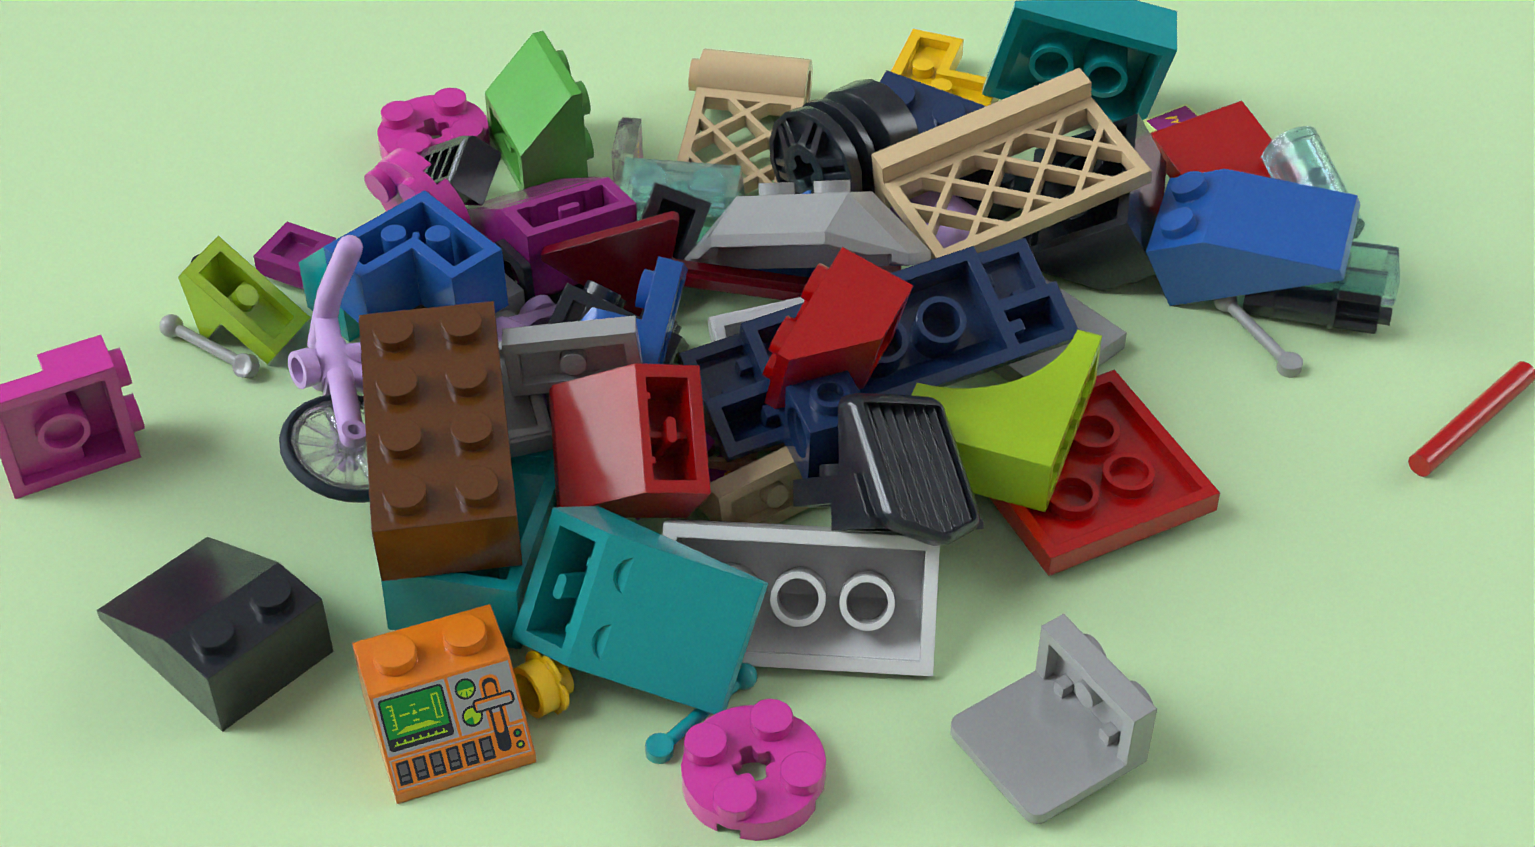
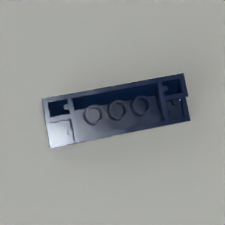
(959, 322)

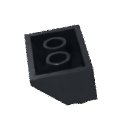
(1110, 240)

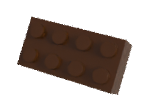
(437, 442)

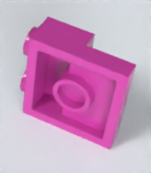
(68, 417)

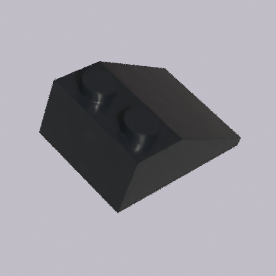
(222, 627)

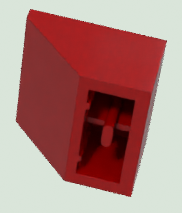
(840, 326)
(631, 441)

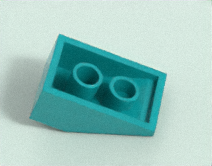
(1116, 43)
(504, 588)

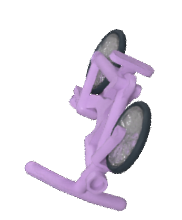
(327, 435)

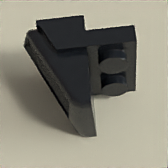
(894, 471)

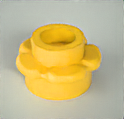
(543, 684)

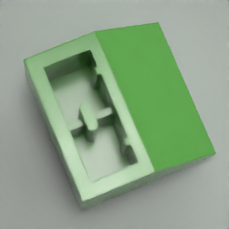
(539, 116)

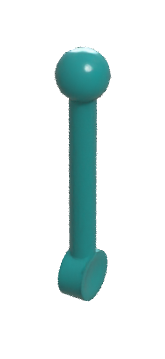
(660, 746)

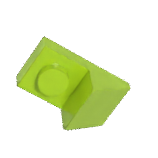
(233, 293)

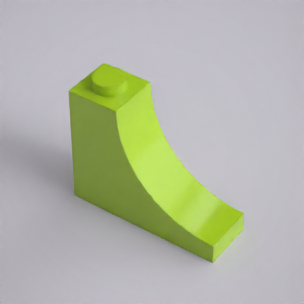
(1022, 430)

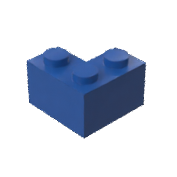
(422, 257)

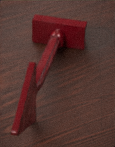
(623, 252)

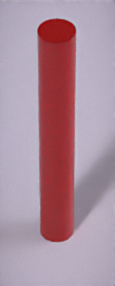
(1471, 419)

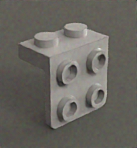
(1060, 727)

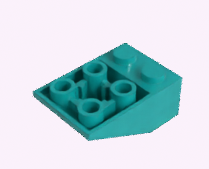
(638, 608)

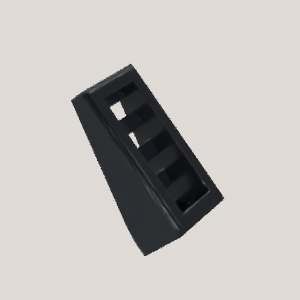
(466, 164)

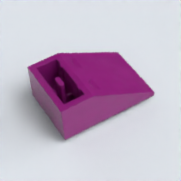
(552, 215)

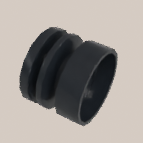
(838, 135)

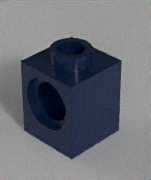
(813, 420)

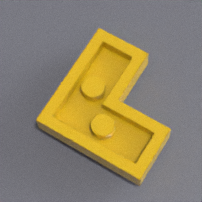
(934, 61)

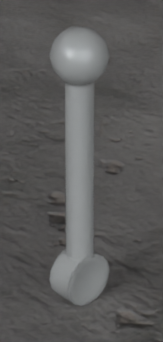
(1288, 363)
(243, 364)

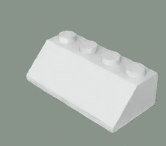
(830, 594)

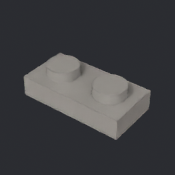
(567, 351)

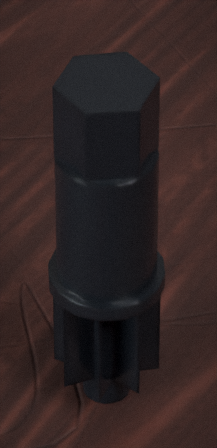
(1321, 306)

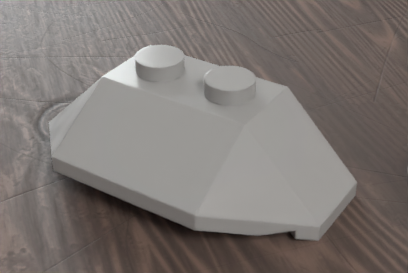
(807, 230)

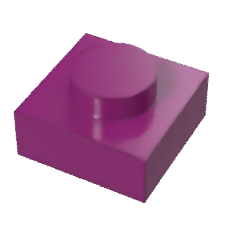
(285, 249)

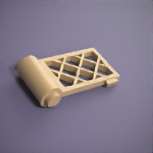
(750, 90)

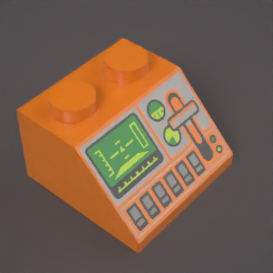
(444, 703)

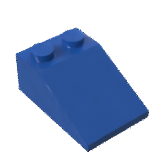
(1248, 235)

